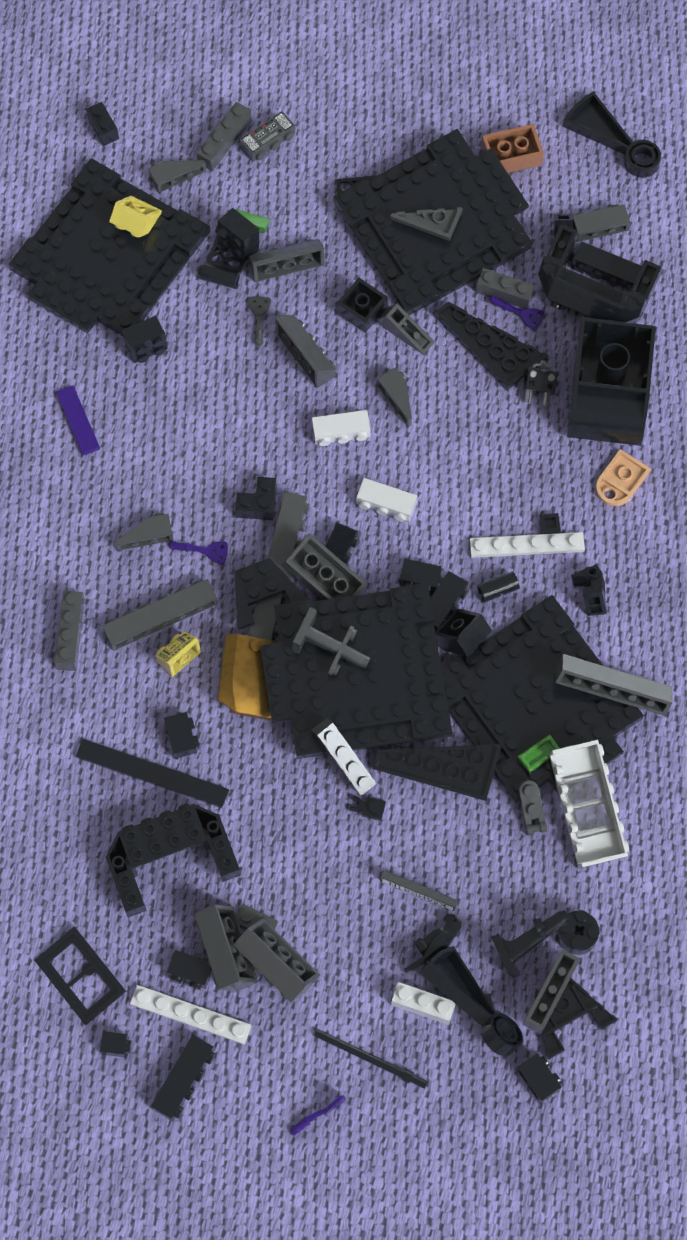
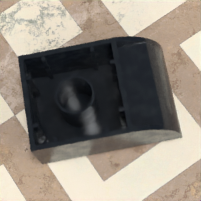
(611, 381)

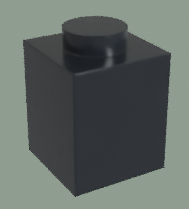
(115, 1044)

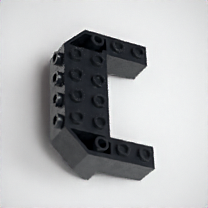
(588, 296)
(161, 838)

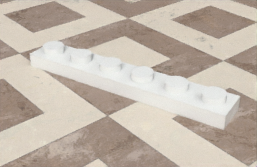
(527, 545)
(191, 1014)

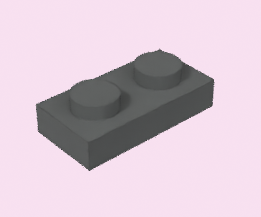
(248, 916)

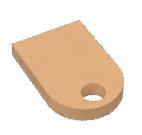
(622, 477)

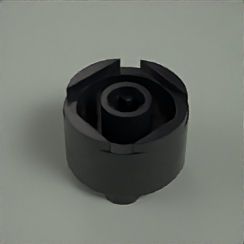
(574, 943)

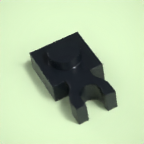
(371, 808)

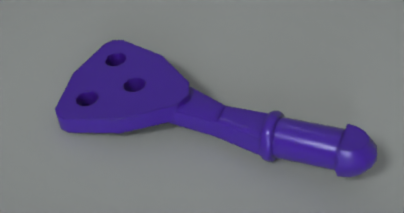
(523, 313)
(207, 550)
(306, 1120)

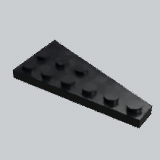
(491, 346)
(452, 768)

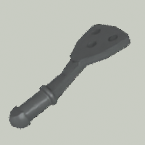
(259, 313)

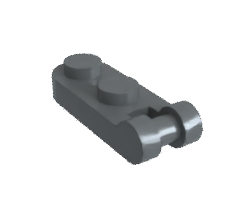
(531, 806)

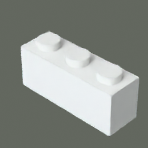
(341, 427)
(386, 500)
(423, 1003)

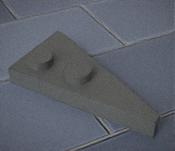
(435, 222)

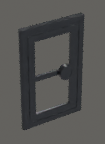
(94, 964)

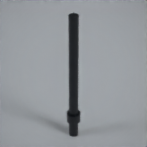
(407, 1076)

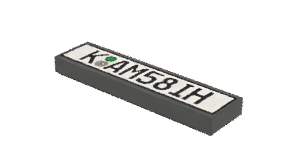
(419, 890)

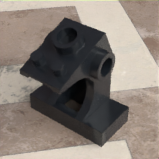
(593, 587)

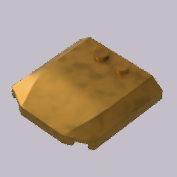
(243, 677)

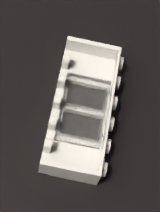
(588, 803)

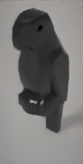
(436, 941)

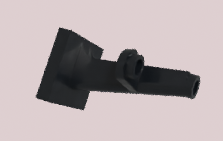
(514, 950)

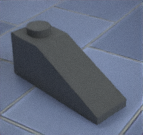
(171, 173)
(405, 328)
(394, 388)
(151, 531)

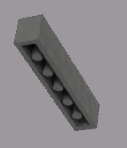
(160, 614)
(613, 684)

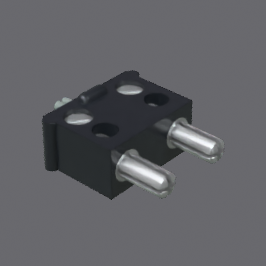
(539, 380)

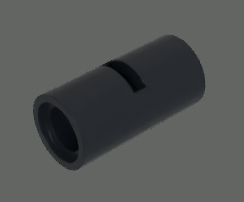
(503, 584)

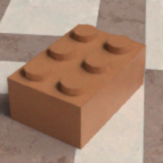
(515, 147)

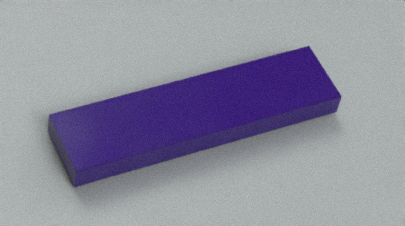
(78, 420)

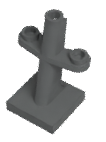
(340, 649)

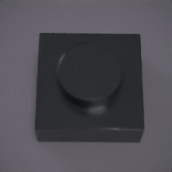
(550, 523)

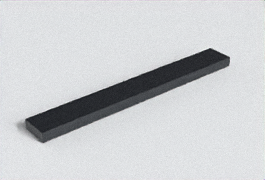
(152, 773)

